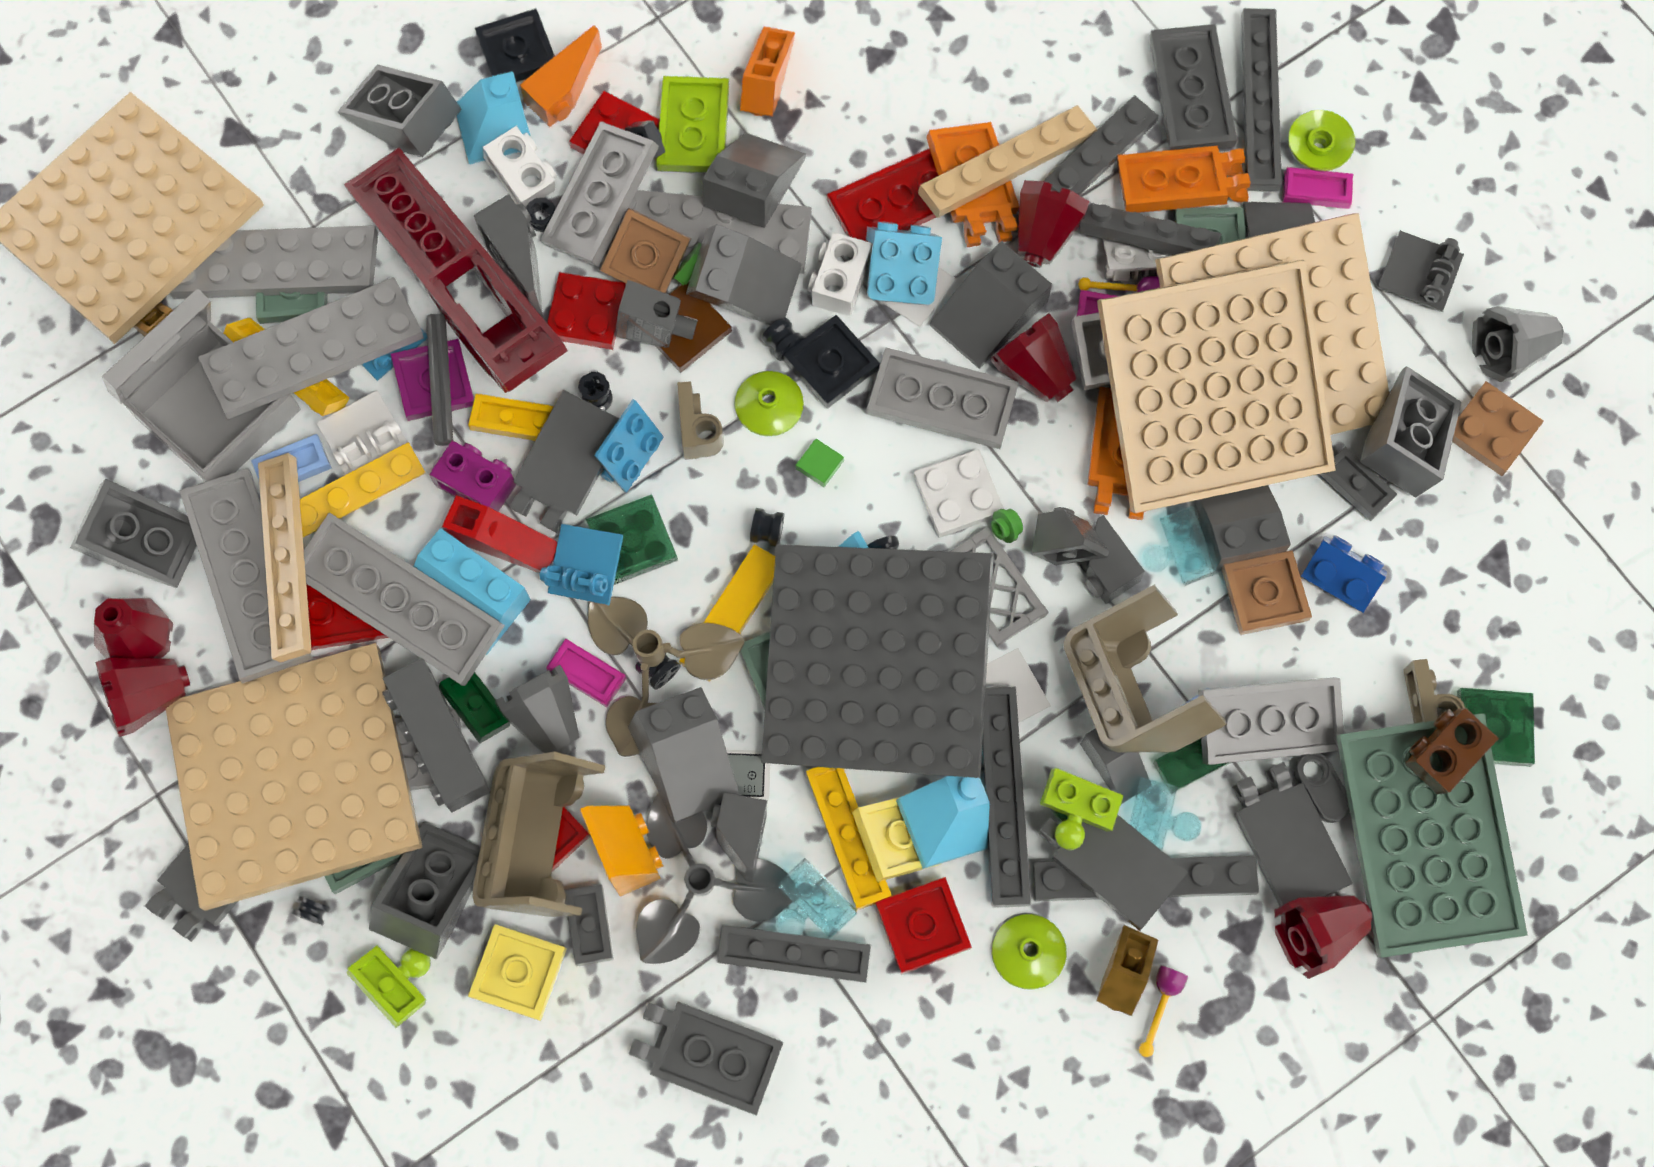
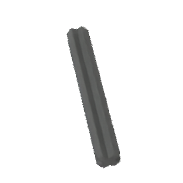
(439, 379)

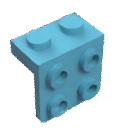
(903, 263)

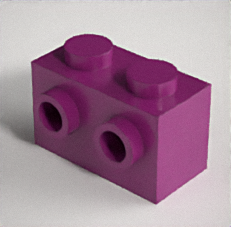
(471, 476)

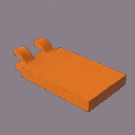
(958, 145)
(1182, 178)
(1106, 461)

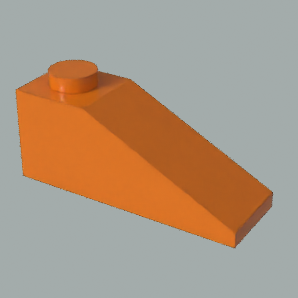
(766, 71)
(558, 84)

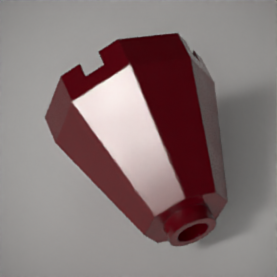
(1047, 221)
(1038, 361)
(131, 629)
(140, 689)
(1321, 930)

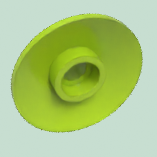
(1326, 129)
(772, 417)
(1024, 970)

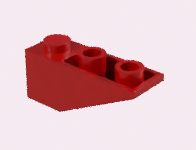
(498, 535)

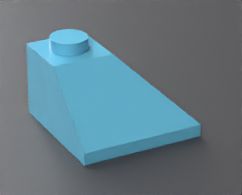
(489, 112)
(947, 819)

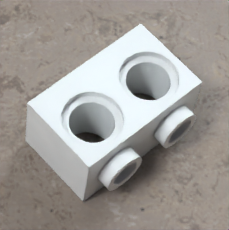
(513, 171)
(843, 274)

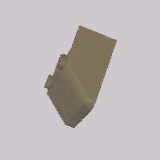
(1102, 660)
(524, 831)

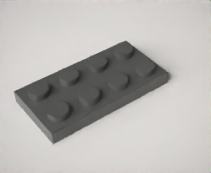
(1192, 87)

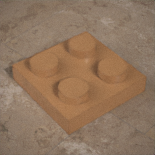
(645, 252)
(1495, 428)
(1266, 592)

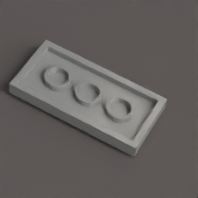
(599, 193)
(942, 398)
(1274, 720)

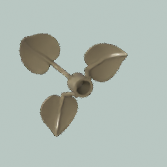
(706, 646)

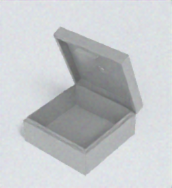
(175, 401)

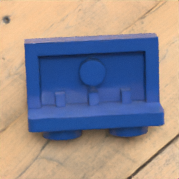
(1345, 573)

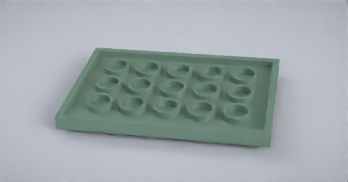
(1429, 862)

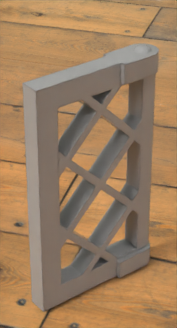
(1024, 620)

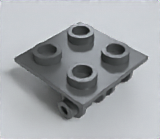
(1422, 270)

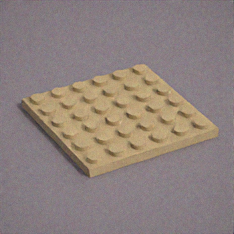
(124, 216)
(1340, 299)
(1217, 385)
(291, 777)

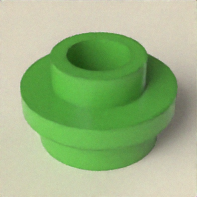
(1006, 525)

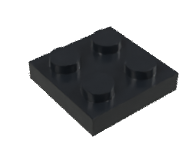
(515, 44)
(831, 361)

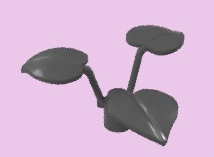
(668, 931)

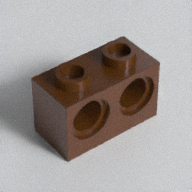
(1456, 758)

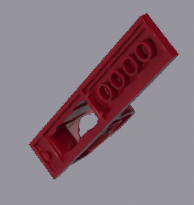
(442, 250)

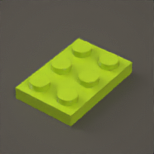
(692, 122)

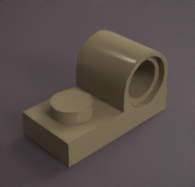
(694, 423)
(1421, 686)

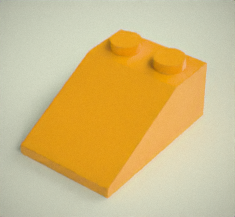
(622, 846)

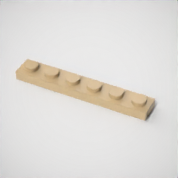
(1006, 161)
(284, 558)

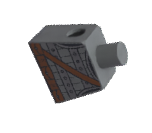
(651, 316)

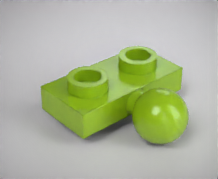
(1081, 803)
(388, 984)

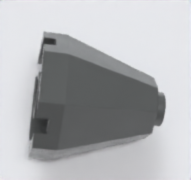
(1513, 340)
(543, 712)

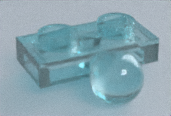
(1186, 547)
(1153, 815)
(815, 899)

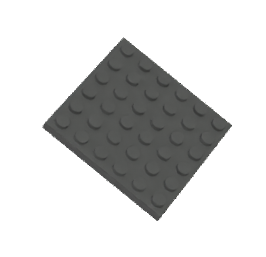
(878, 659)

